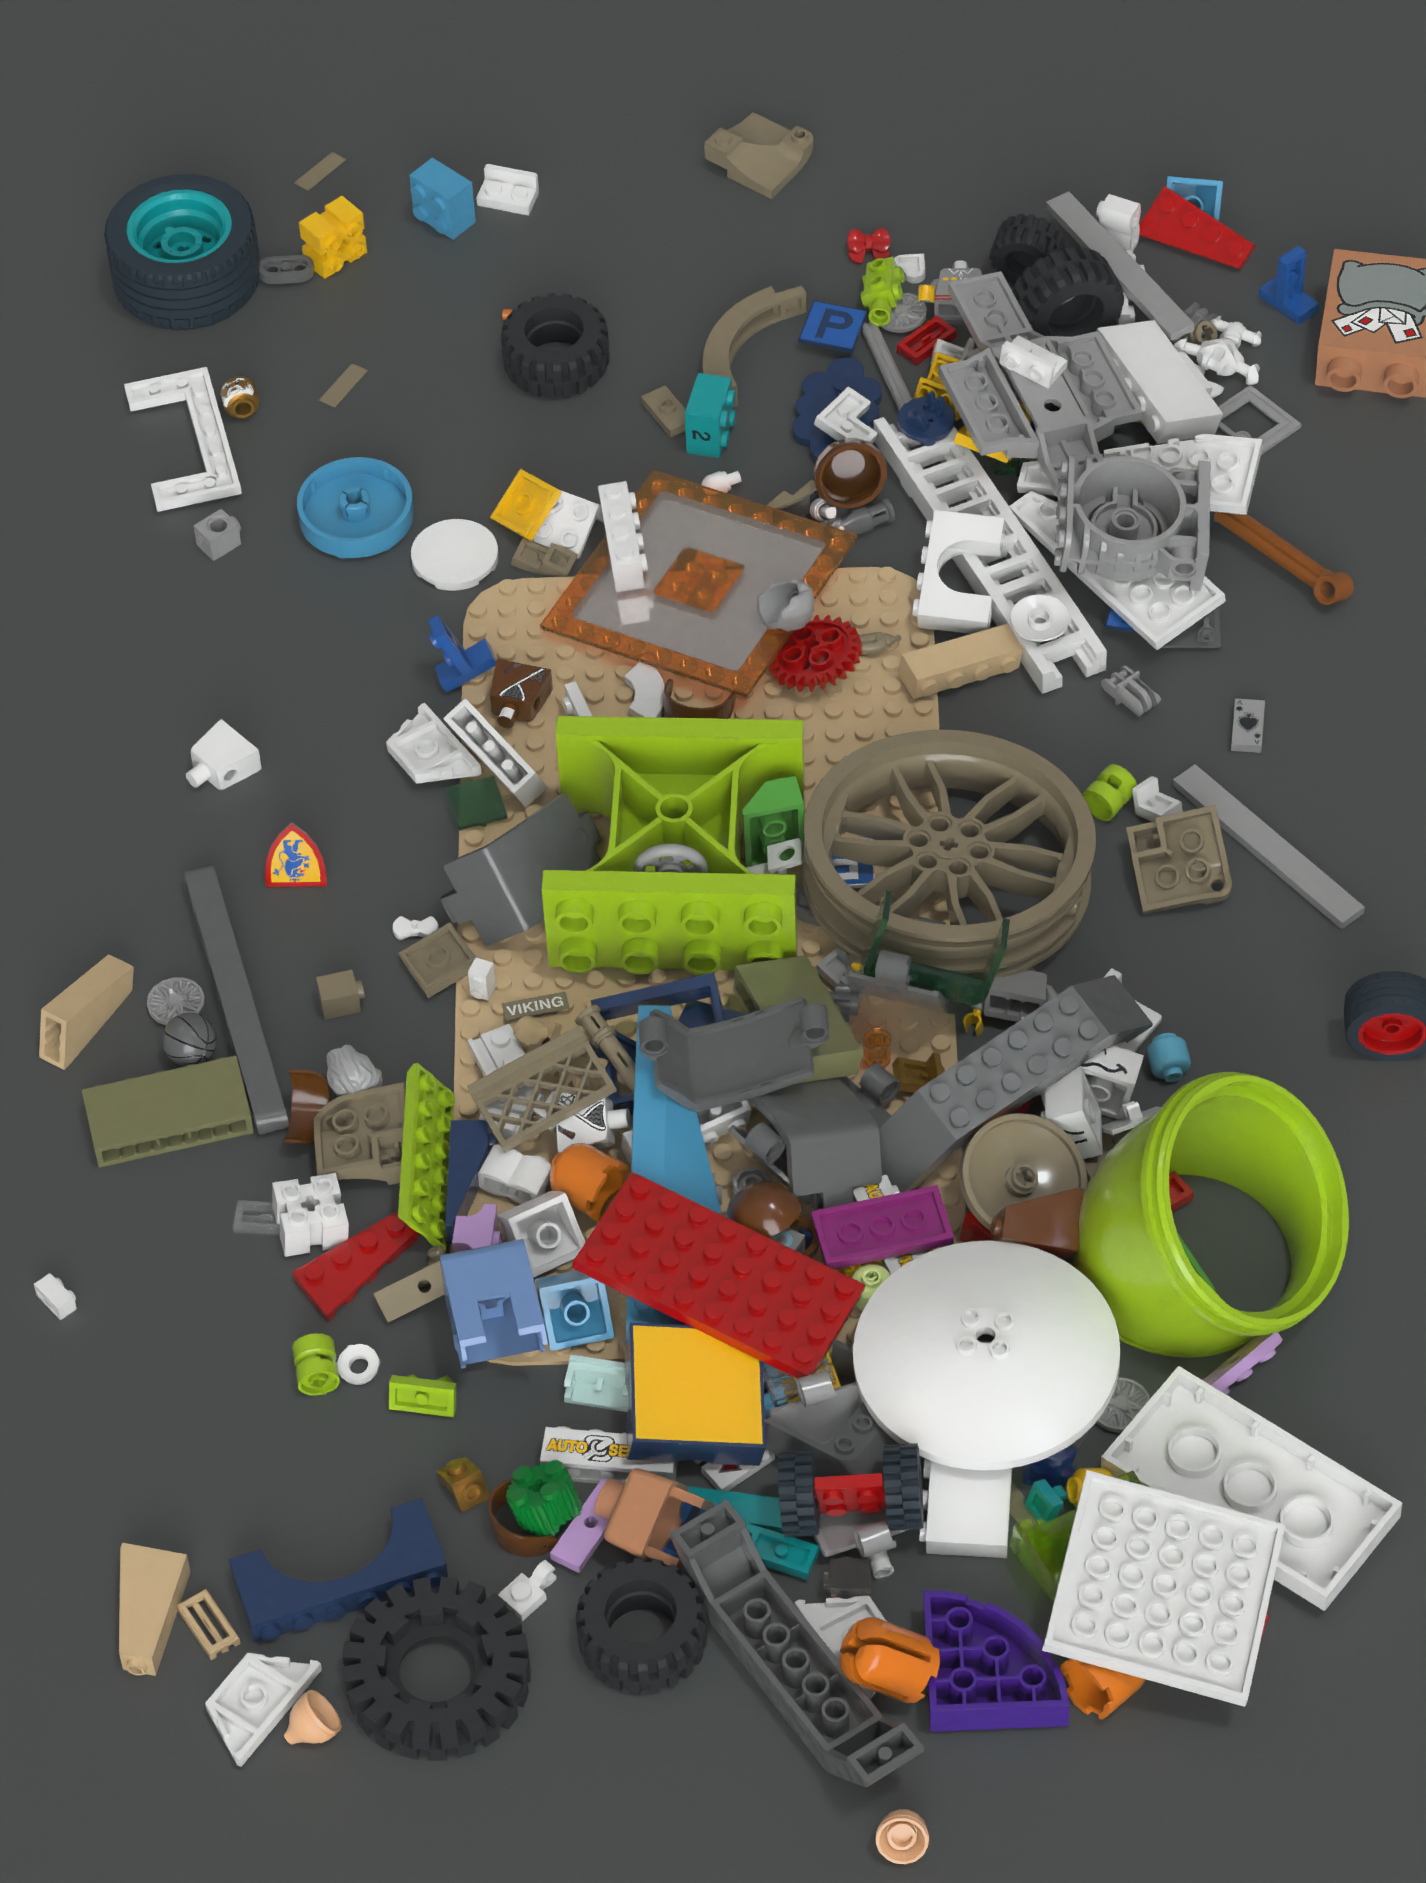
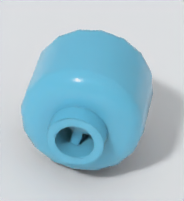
(1168, 1057)

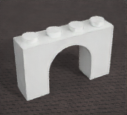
(951, 536)

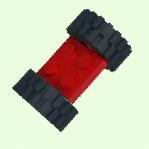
(805, 1493)

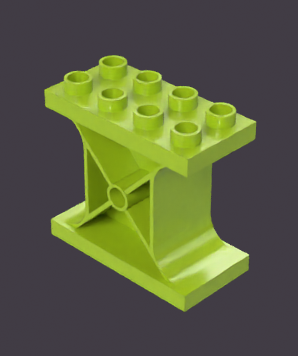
(671, 786)

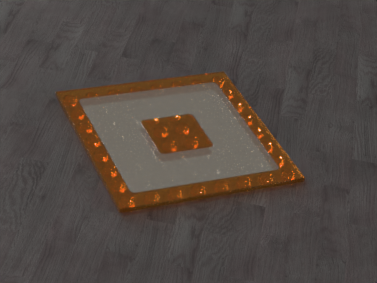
(702, 584)

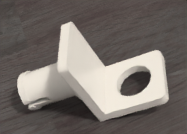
(775, 864)

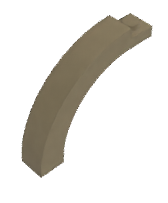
(743, 322)

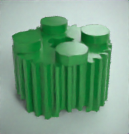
(543, 1498)

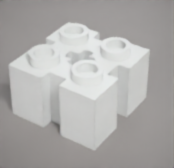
(309, 1214)

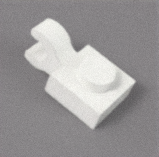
(526, 1593)

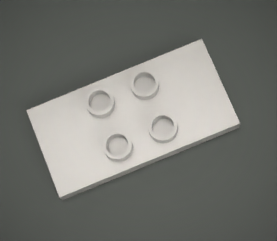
(1228, 1456)

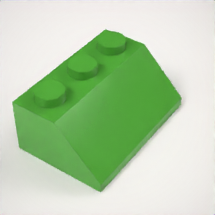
(772, 818)

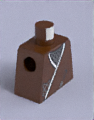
(518, 691)

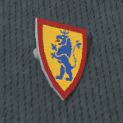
(294, 860)

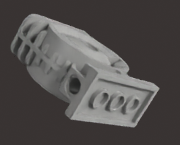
(1123, 534)

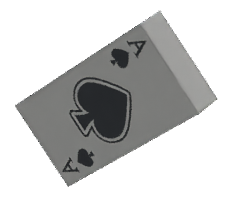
(1248, 725)

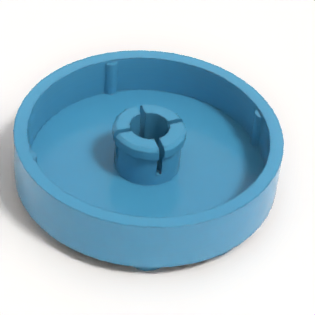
(355, 507)

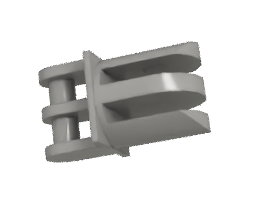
(1131, 691)

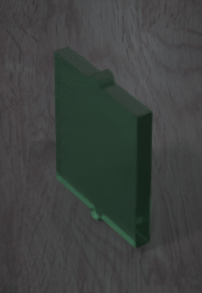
(476, 803)

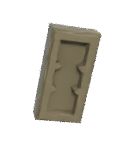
(665, 410)

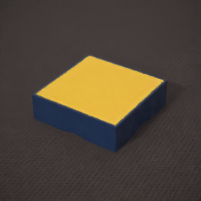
(692, 1397)

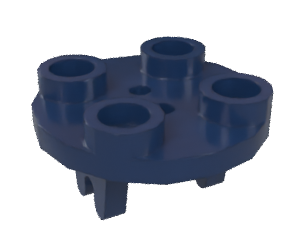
(926, 419)

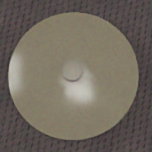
(1016, 1162)

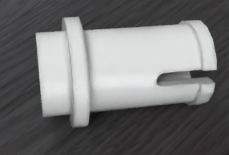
(881, 1565)

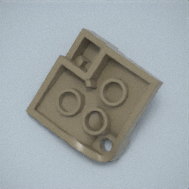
(760, 153)
(1180, 860)
(363, 1135)

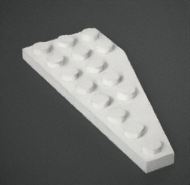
(1231, 473)
(1152, 607)

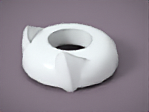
(353, 1353)

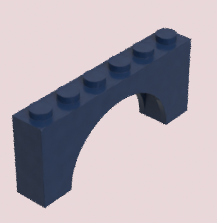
(285, 1604)

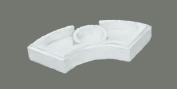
(648, 691)

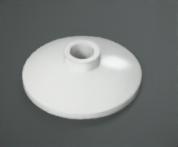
(1040, 617)

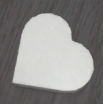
(913, 267)

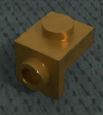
(915, 1073)
(464, 1482)

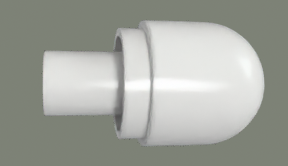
(721, 481)
(821, 510)

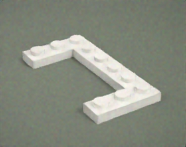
(220, 475)

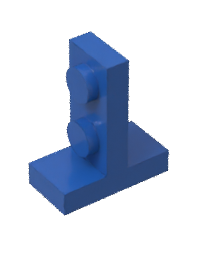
(1286, 289)
(460, 664)

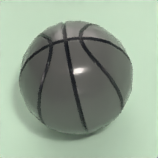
(189, 1039)

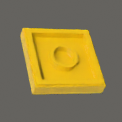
(525, 505)

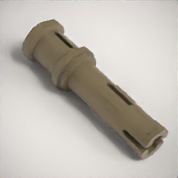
(605, 1038)

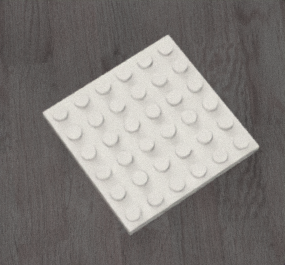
(1165, 1588)

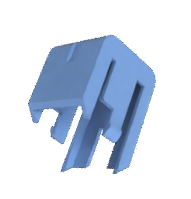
(492, 1302)

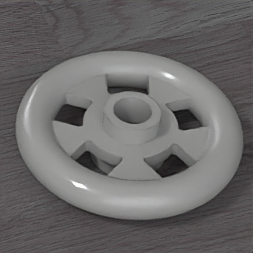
(680, 852)

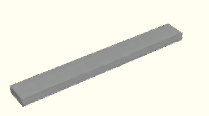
(1131, 276)
(1270, 847)

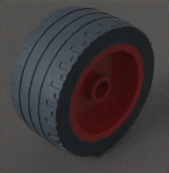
(1387, 1016)

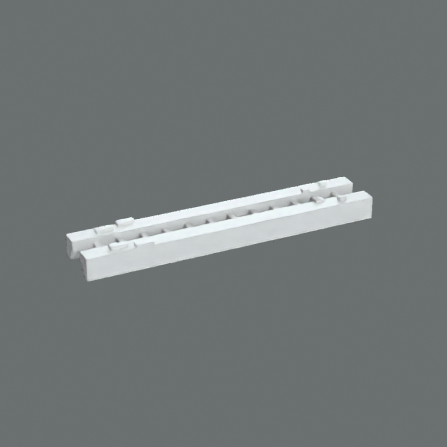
(1021, 553)

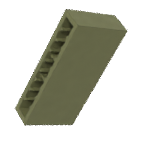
(780, 980)
(167, 1111)

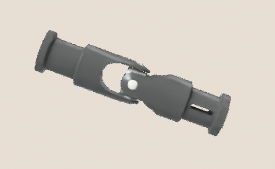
(862, 520)

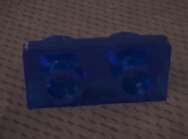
(1053, 1469)

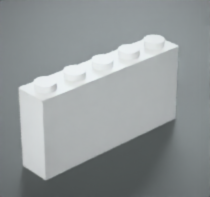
(1161, 382)
(966, 1511)

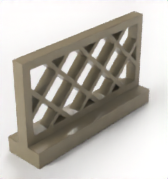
(531, 1071)

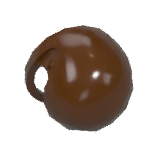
(850, 471)
(770, 1210)

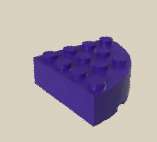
(989, 1669)

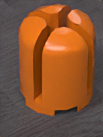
(888, 1659)

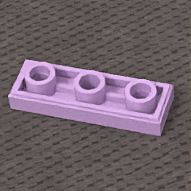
(1239, 1364)
(579, 1540)

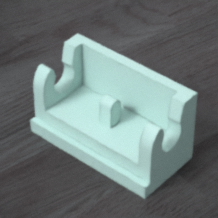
(596, 1383)

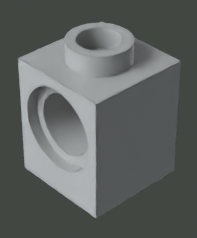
(217, 534)

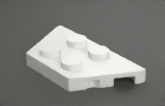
(430, 750)
(835, 1618)
(256, 1699)

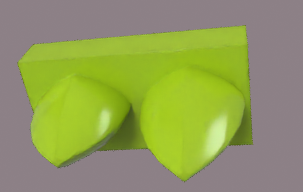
(423, 1395)

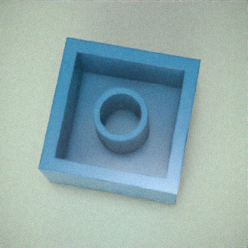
(442, 198)

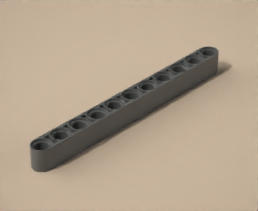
(236, 1000)

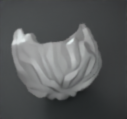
(786, 605)
(351, 1071)

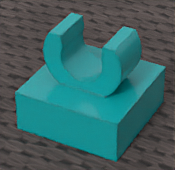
(1045, 1501)

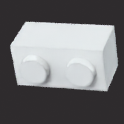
(481, 979)
(55, 1296)

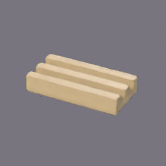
(220, 1644)

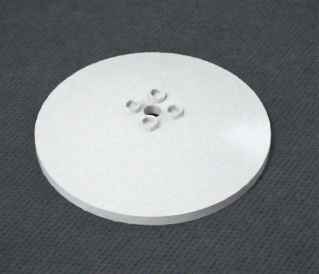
(993, 1400)

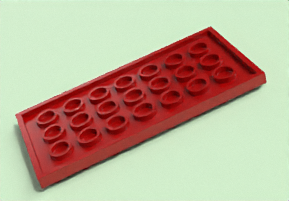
(719, 1277)

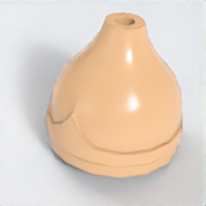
(312, 1720)
(902, 1836)

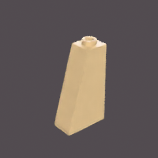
(82, 1010)
(149, 1596)

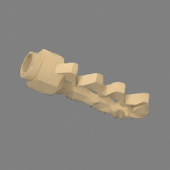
(535, 1033)

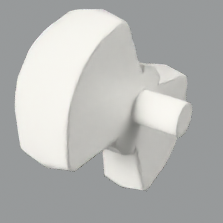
(404, 928)

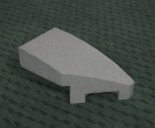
(835, 968)

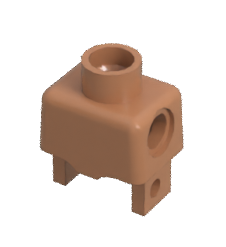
(645, 1513)

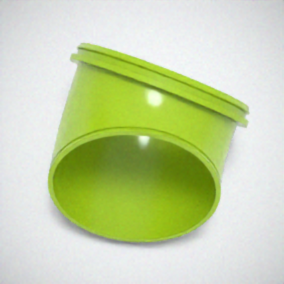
(1238, 1134)

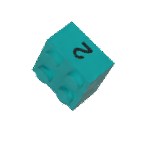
(710, 415)

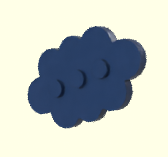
(823, 388)

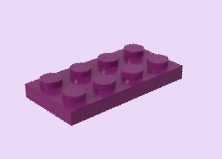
(882, 1227)

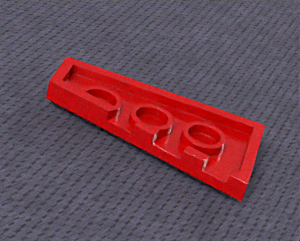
(1187, 227)
(345, 1268)

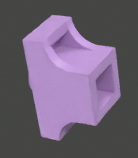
(477, 1229)

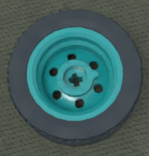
(182, 251)

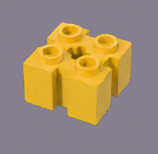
(333, 236)

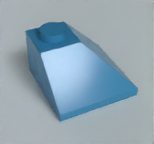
(1199, 192)

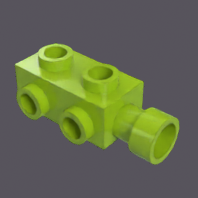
(882, 289)

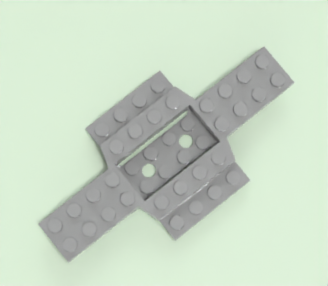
(1089, 390)

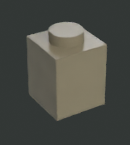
(339, 994)

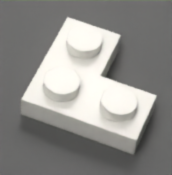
(842, 417)

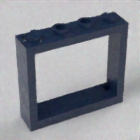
(662, 995)

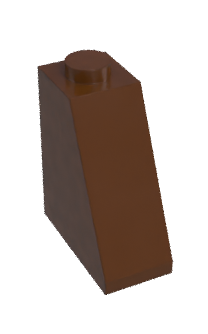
(1042, 1223)

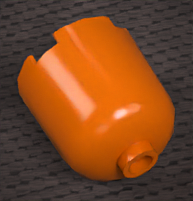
(587, 1177)
(1097, 1687)

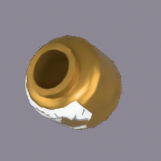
(240, 397)

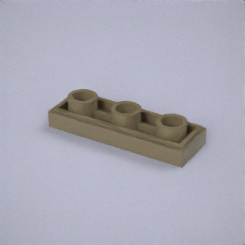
(405, 1294)

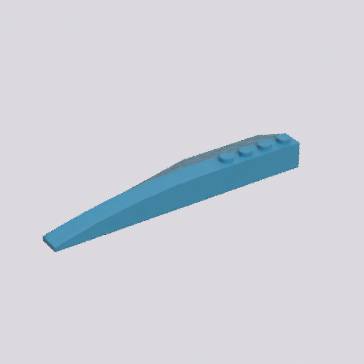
(666, 1151)

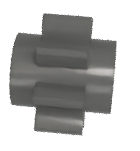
(847, 1000)

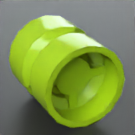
(1109, 792)
(316, 1364)

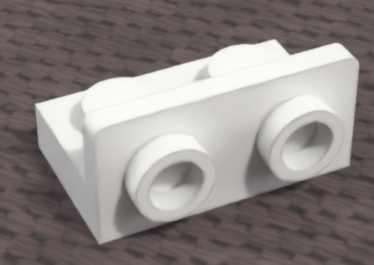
(508, 189)
(1032, 361)

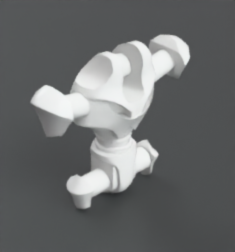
(1222, 353)

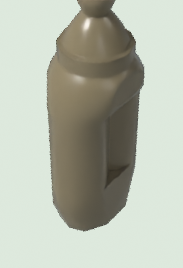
(877, 642)

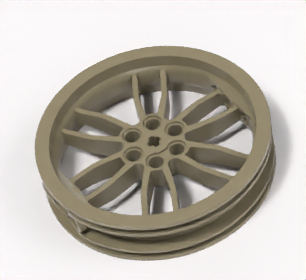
(948, 851)

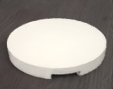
(454, 554)

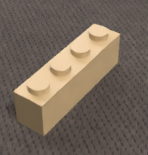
(960, 661)

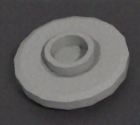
(907, 315)
(173, 998)
(1124, 1405)

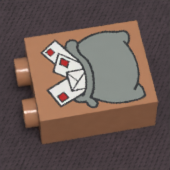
(1374, 325)

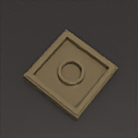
(438, 959)

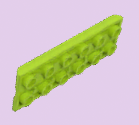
(425, 1155)

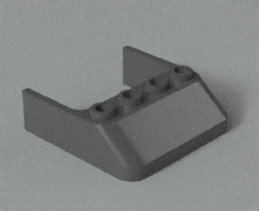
(853, 1449)

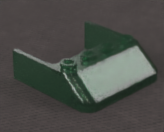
(951, 984)

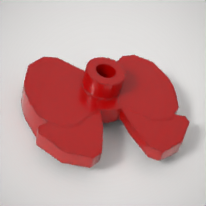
(859, 243)

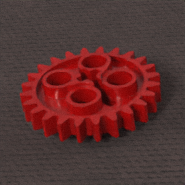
(817, 654)

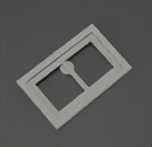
(1285, 425)

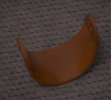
(673, 709)
(309, 1096)
(511, 1542)

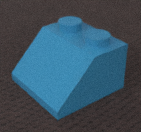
(574, 1309)

